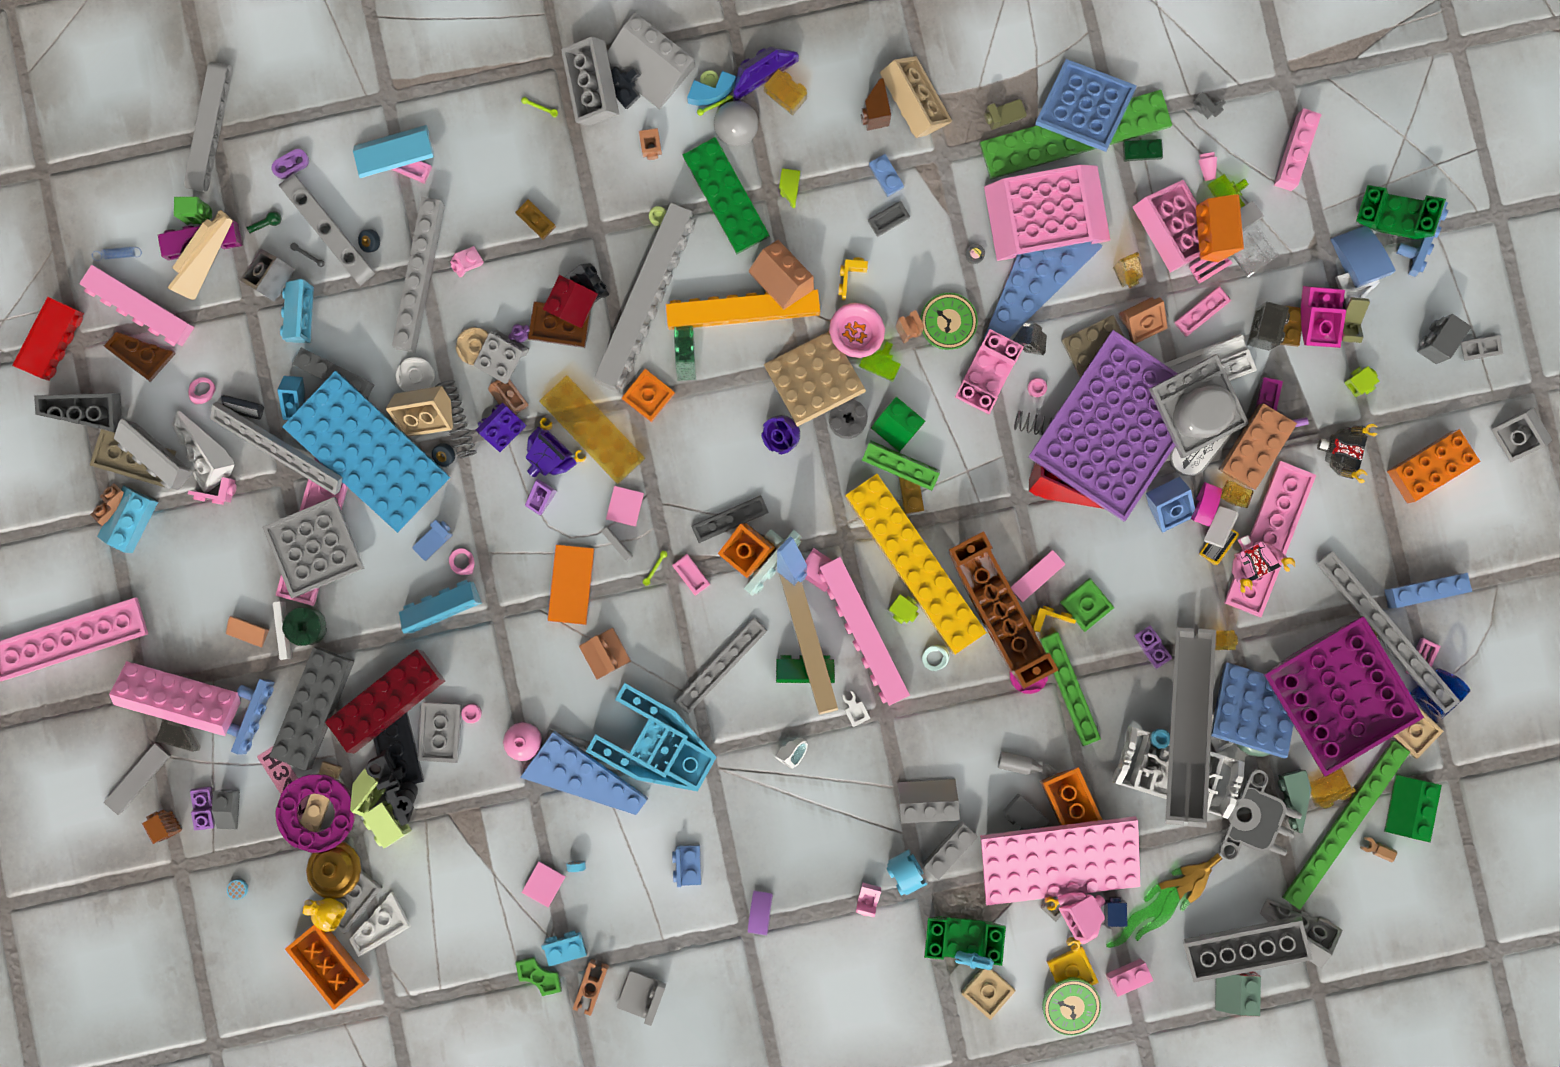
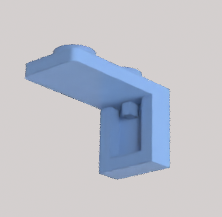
(433, 540)

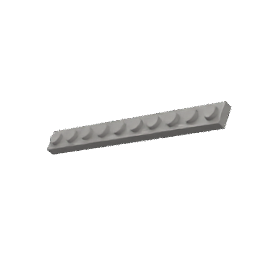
(1388, 632)

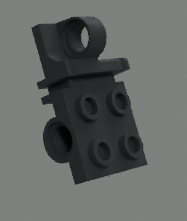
(397, 793)

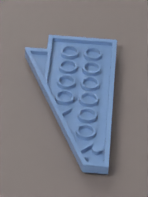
(1034, 281)

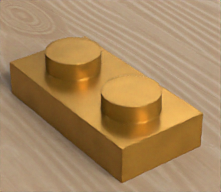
(535, 219)
(1293, 328)
(911, 496)

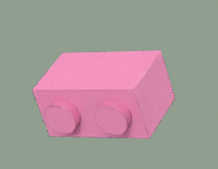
(1129, 977)

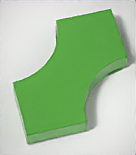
(532, 972)

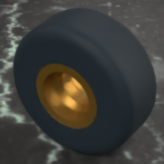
(374, 240)
(447, 450)

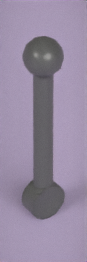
(295, 247)

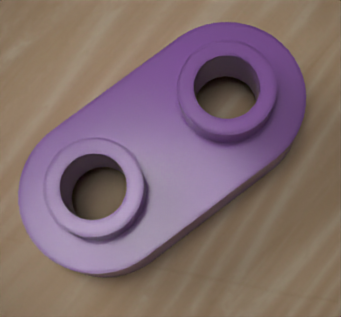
(290, 162)

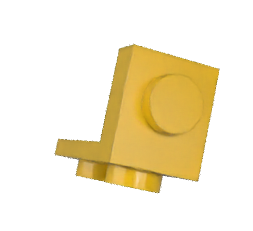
(855, 265)
(1037, 620)

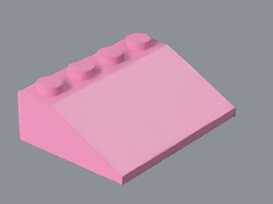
(1171, 224)

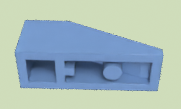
(791, 562)

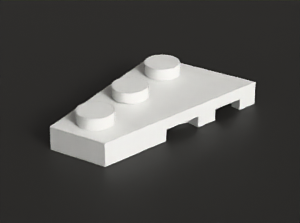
(383, 925)

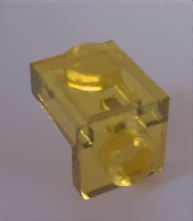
(1236, 495)
(1226, 640)

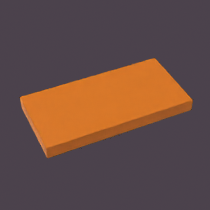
(571, 584)

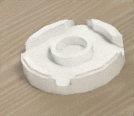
(415, 374)

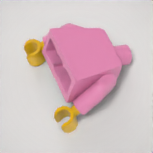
(1081, 915)

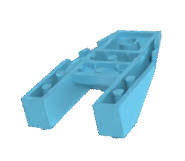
(664, 751)

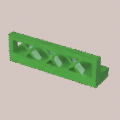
(901, 465)

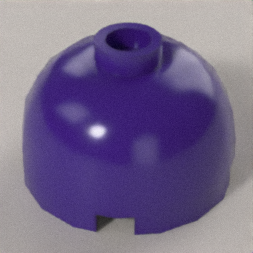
(780, 434)

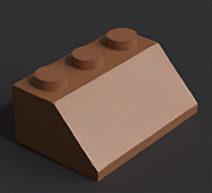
(782, 274)

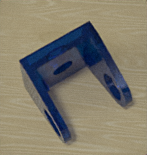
(1454, 683)

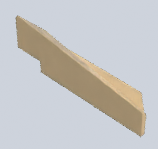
(199, 255)

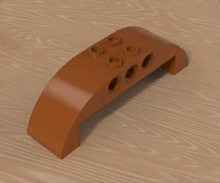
(1001, 611)

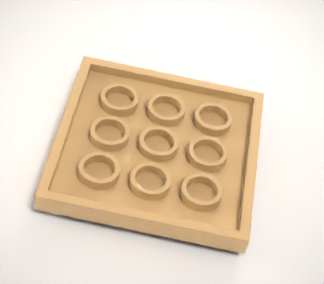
(814, 378)

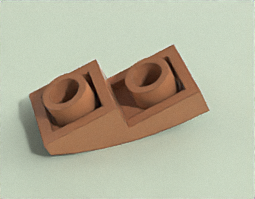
(112, 498)

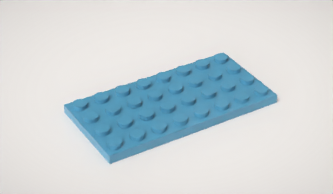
(366, 451)

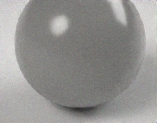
(736, 123)

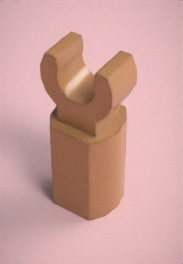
(1380, 850)

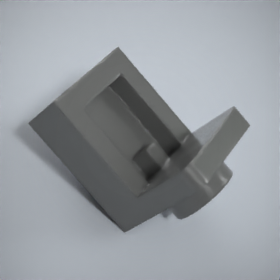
(1206, 107)

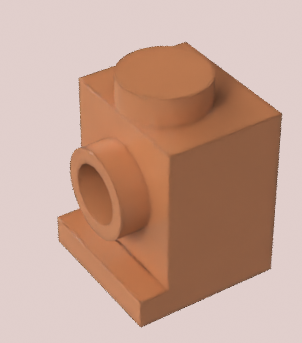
(650, 137)

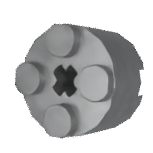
(851, 429)

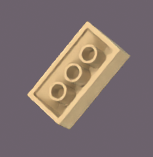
(915, 96)

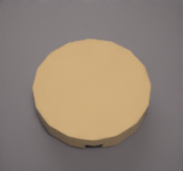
(470, 344)

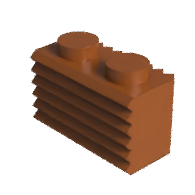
(161, 826)

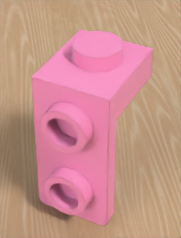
(226, 490)

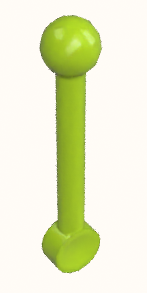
(700, 112)
(554, 113)
(663, 554)

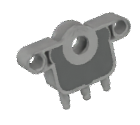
(1264, 823)

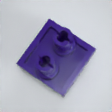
(500, 427)

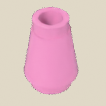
(1208, 165)

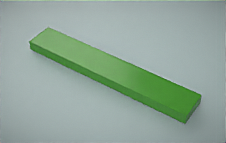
(1071, 690)

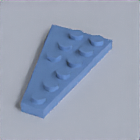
(575, 772)

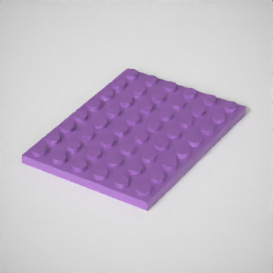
(1109, 430)

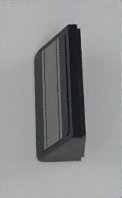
(243, 407)

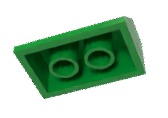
(794, 670)
(1413, 808)

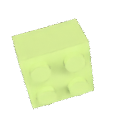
(384, 825)

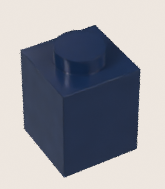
(1115, 912)

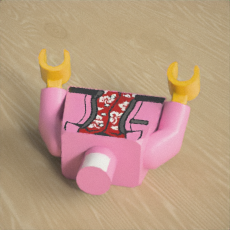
(1256, 561)

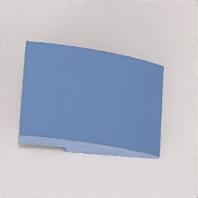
(1362, 256)

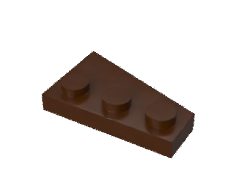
(140, 356)

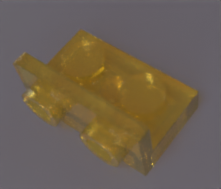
(1330, 789)

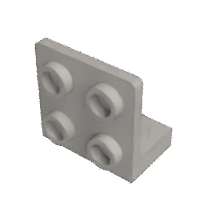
(500, 356)
(641, 996)

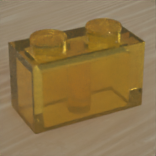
(786, 91)

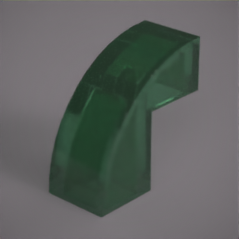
(685, 353)

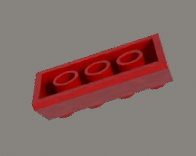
(48, 339)

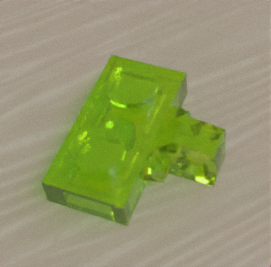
(1223, 187)
(881, 363)

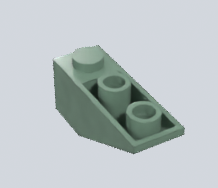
(1297, 793)

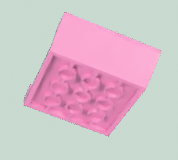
(1046, 210)

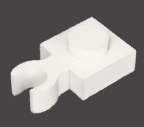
(856, 711)

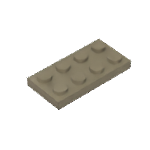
(112, 458)

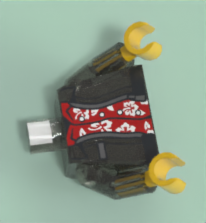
(1346, 450)

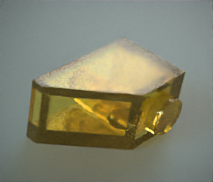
(1129, 270)

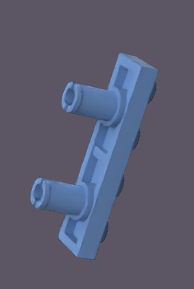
(1419, 254)
(250, 724)

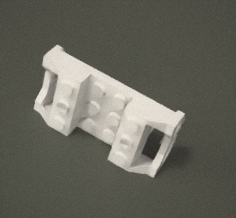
(1151, 771)

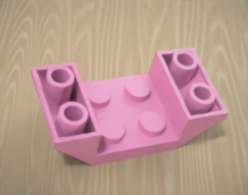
(989, 371)

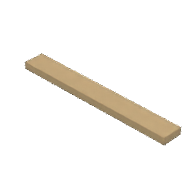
(809, 646)

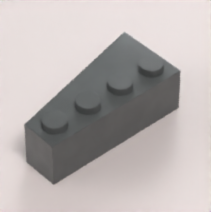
(91, 410)

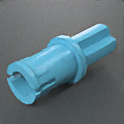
(974, 960)

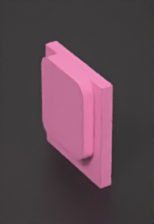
(625, 506)
(814, 561)
(543, 884)

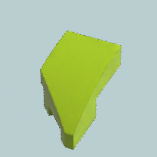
(789, 185)

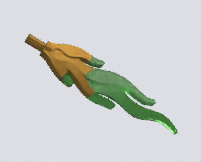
(1171, 892)

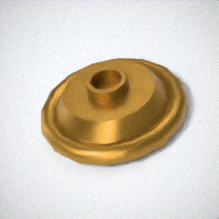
(334, 871)

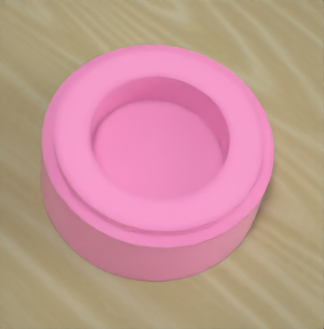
(1037, 387)
(471, 713)

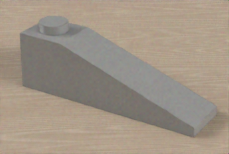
(1320, 933)

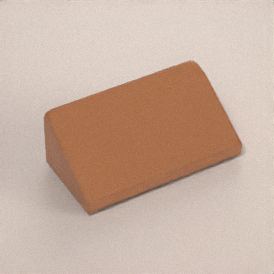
(508, 395)
(246, 631)

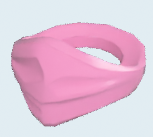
(203, 398)
(469, 569)

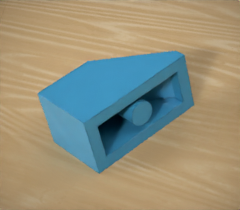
(291, 395)

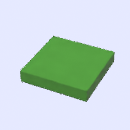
(1087, 604)

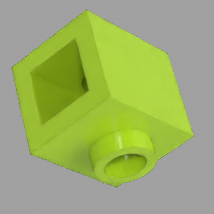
(1362, 381)
(904, 609)

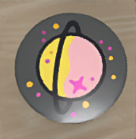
(975, 253)

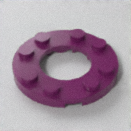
(288, 820)

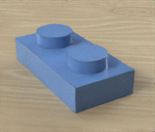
(886, 175)

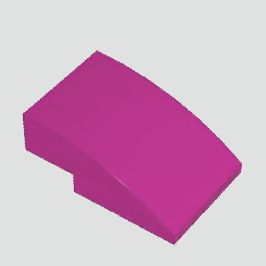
(1322, 316)

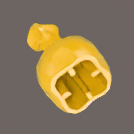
(325, 913)

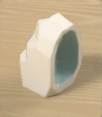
(792, 752)

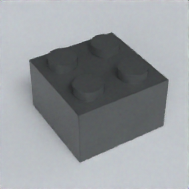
(1443, 338)

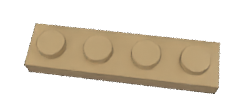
(318, 804)

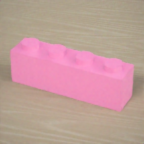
(1297, 149)

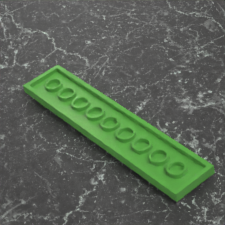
(1040, 146)

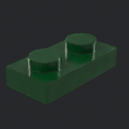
(1142, 150)

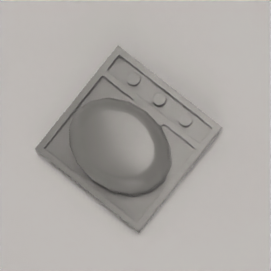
(1199, 406)

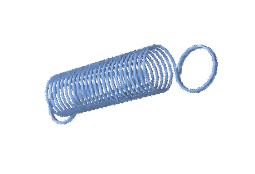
(120, 251)

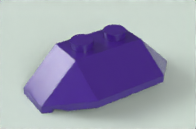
(761, 68)

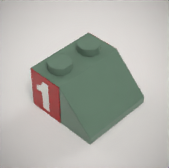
(1239, 994)

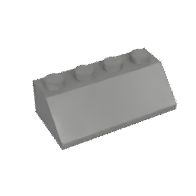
(151, 454)

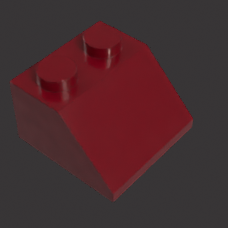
(570, 301)

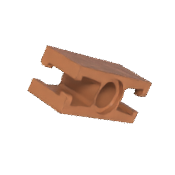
(909, 326)
(590, 994)

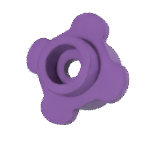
(519, 333)

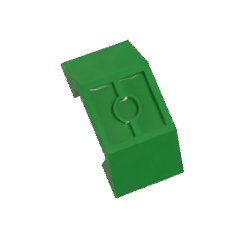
(1400, 214)
(954, 934)

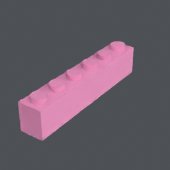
(136, 305)

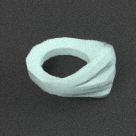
(945, 659)

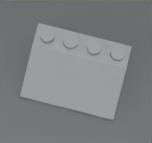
(655, 56)

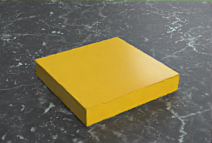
(1072, 965)

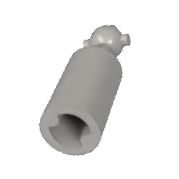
(1023, 764)

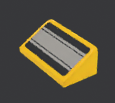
(1214, 553)

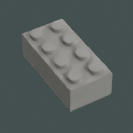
(590, 81)

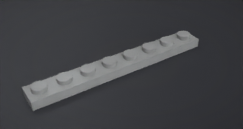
(276, 448)

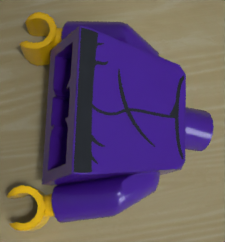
(548, 453)

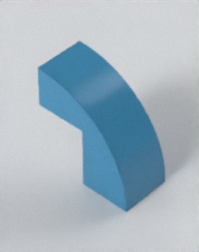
(705, 95)

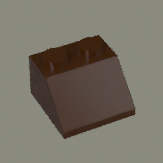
(876, 109)

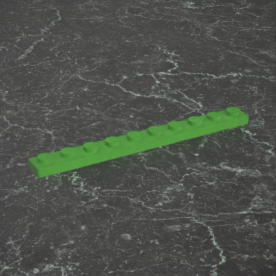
(1346, 824)

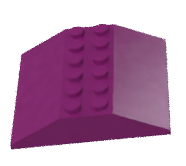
(1343, 695)

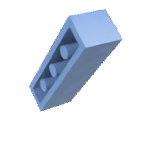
(1428, 590)

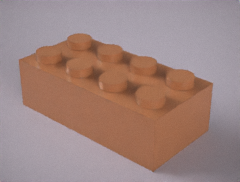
(1257, 446)

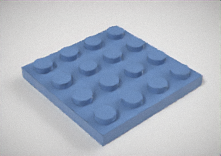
(1086, 105)
(1251, 712)

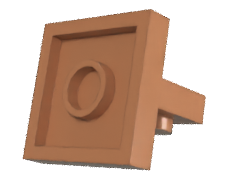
(1144, 319)
(604, 653)

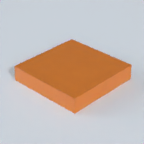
(648, 395)

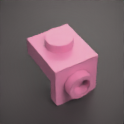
(465, 261)
(868, 900)

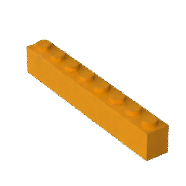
(737, 310)

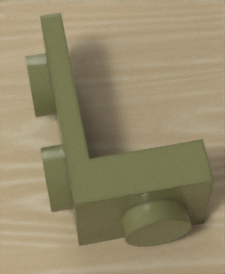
(1004, 114)
(1354, 316)

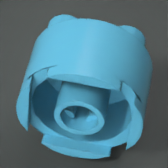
(906, 872)

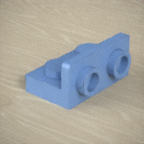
(687, 865)

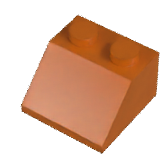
(746, 550)

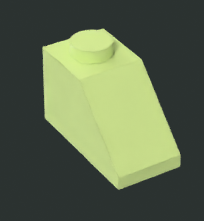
(364, 793)

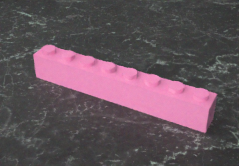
(864, 631)

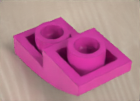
(1208, 503)

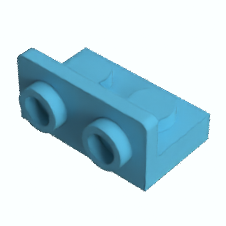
(564, 948)

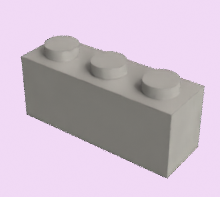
(949, 850)

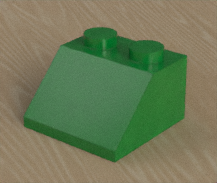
(898, 424)

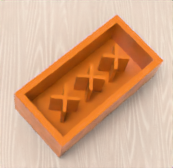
(1433, 466)
(327, 965)

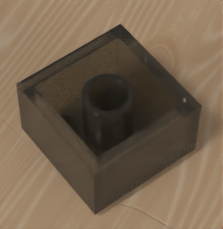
(1268, 326)

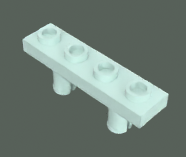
(768, 570)

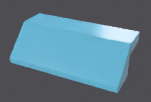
(393, 151)

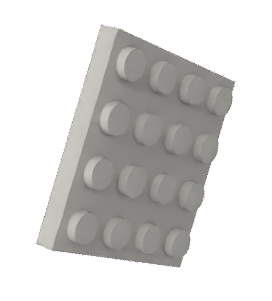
(313, 547)

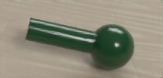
(272, 218)

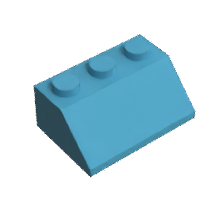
(297, 311)
(128, 521)

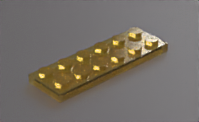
(592, 429)

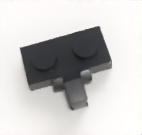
(625, 85)

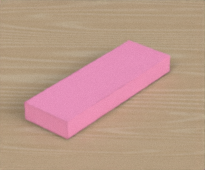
(1202, 311)
(1037, 576)

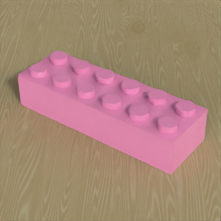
(175, 698)

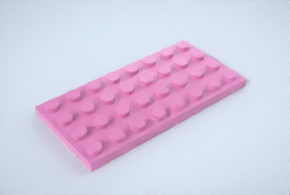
(1060, 860)

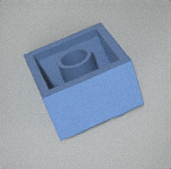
(1171, 504)

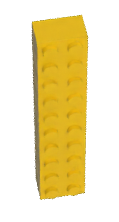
(915, 564)

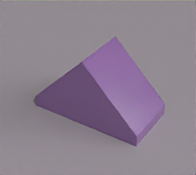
(540, 497)

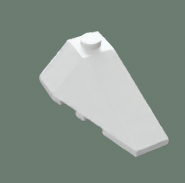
(207, 455)

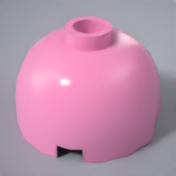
(522, 741)

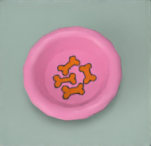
(857, 330)

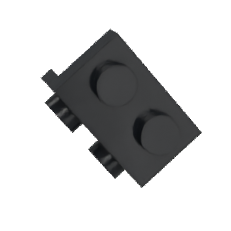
(587, 276)

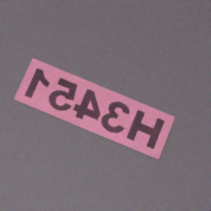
(281, 775)

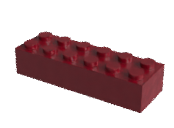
(385, 701)

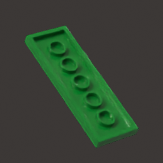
(726, 195)

